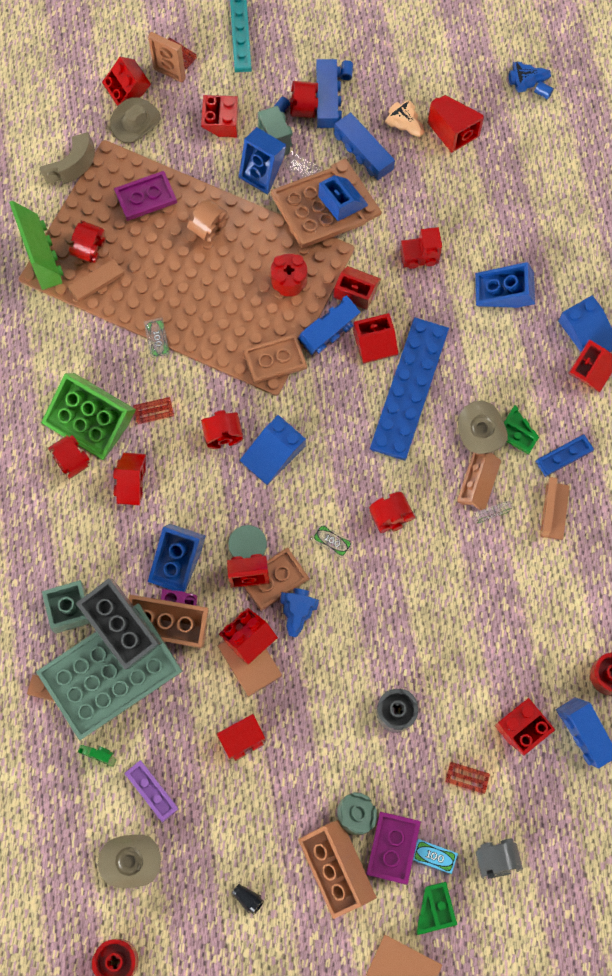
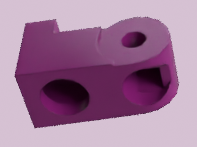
(179, 597)

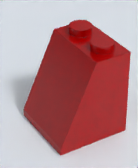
(454, 122)

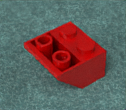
(126, 80)
(220, 115)
(357, 286)
(375, 338)
(592, 366)
(248, 635)
(524, 727)

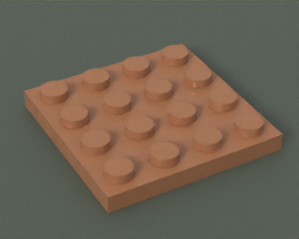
(306, 212)

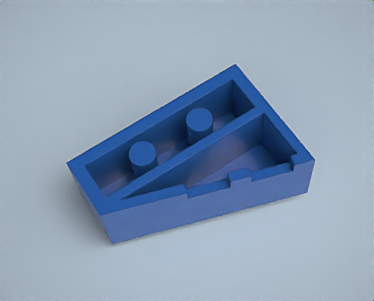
(329, 326)
(587, 731)

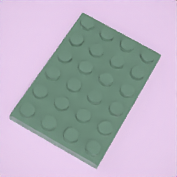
(96, 688)

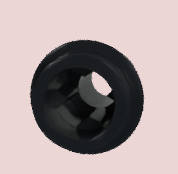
(248, 899)

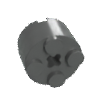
(397, 698)
(498, 859)

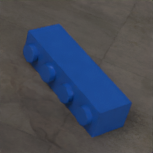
(327, 94)
(363, 146)

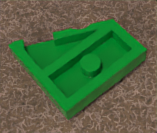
(519, 431)
(102, 754)
(436, 909)

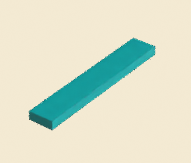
(240, 36)

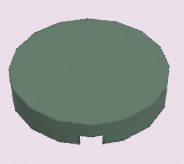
(247, 541)
(357, 814)

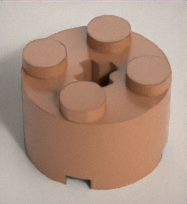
(207, 220)

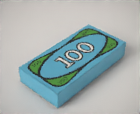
(435, 856)

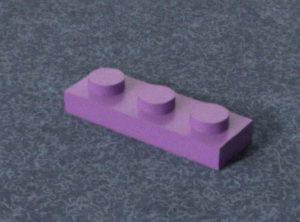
(151, 791)

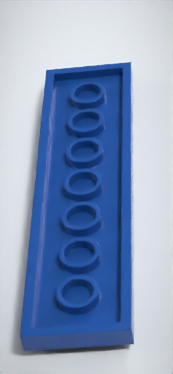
(409, 389)

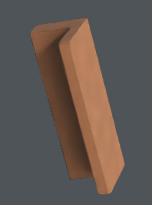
(479, 480)
(554, 510)

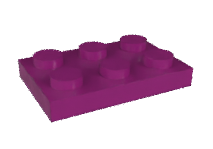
(145, 195)
(393, 848)

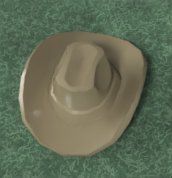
(133, 119)
(482, 428)
(129, 861)

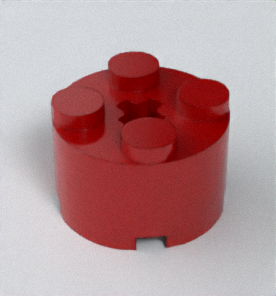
(303, 99)
(86, 241)
(289, 274)
(222, 429)
(69, 456)
(391, 512)
(600, 674)
(122, 950)

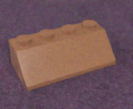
(176, 621)
(337, 869)

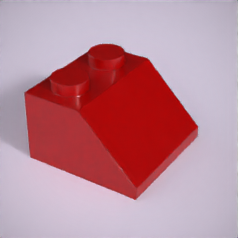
(248, 571)
(241, 737)

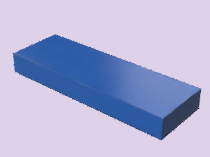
(564, 455)

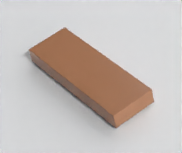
(96, 280)

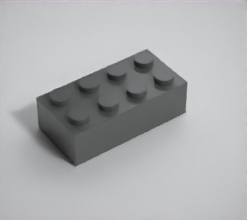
(118, 623)

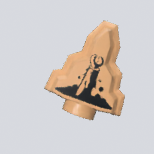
(405, 118)

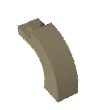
(74, 164)

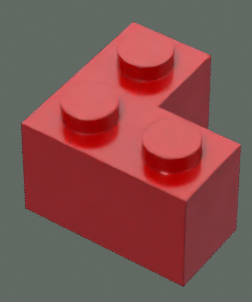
(423, 250)
(129, 478)

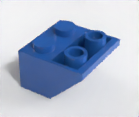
(340, 197)

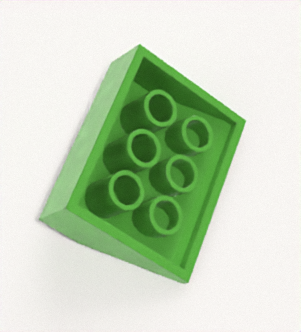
(37, 246)
(88, 415)

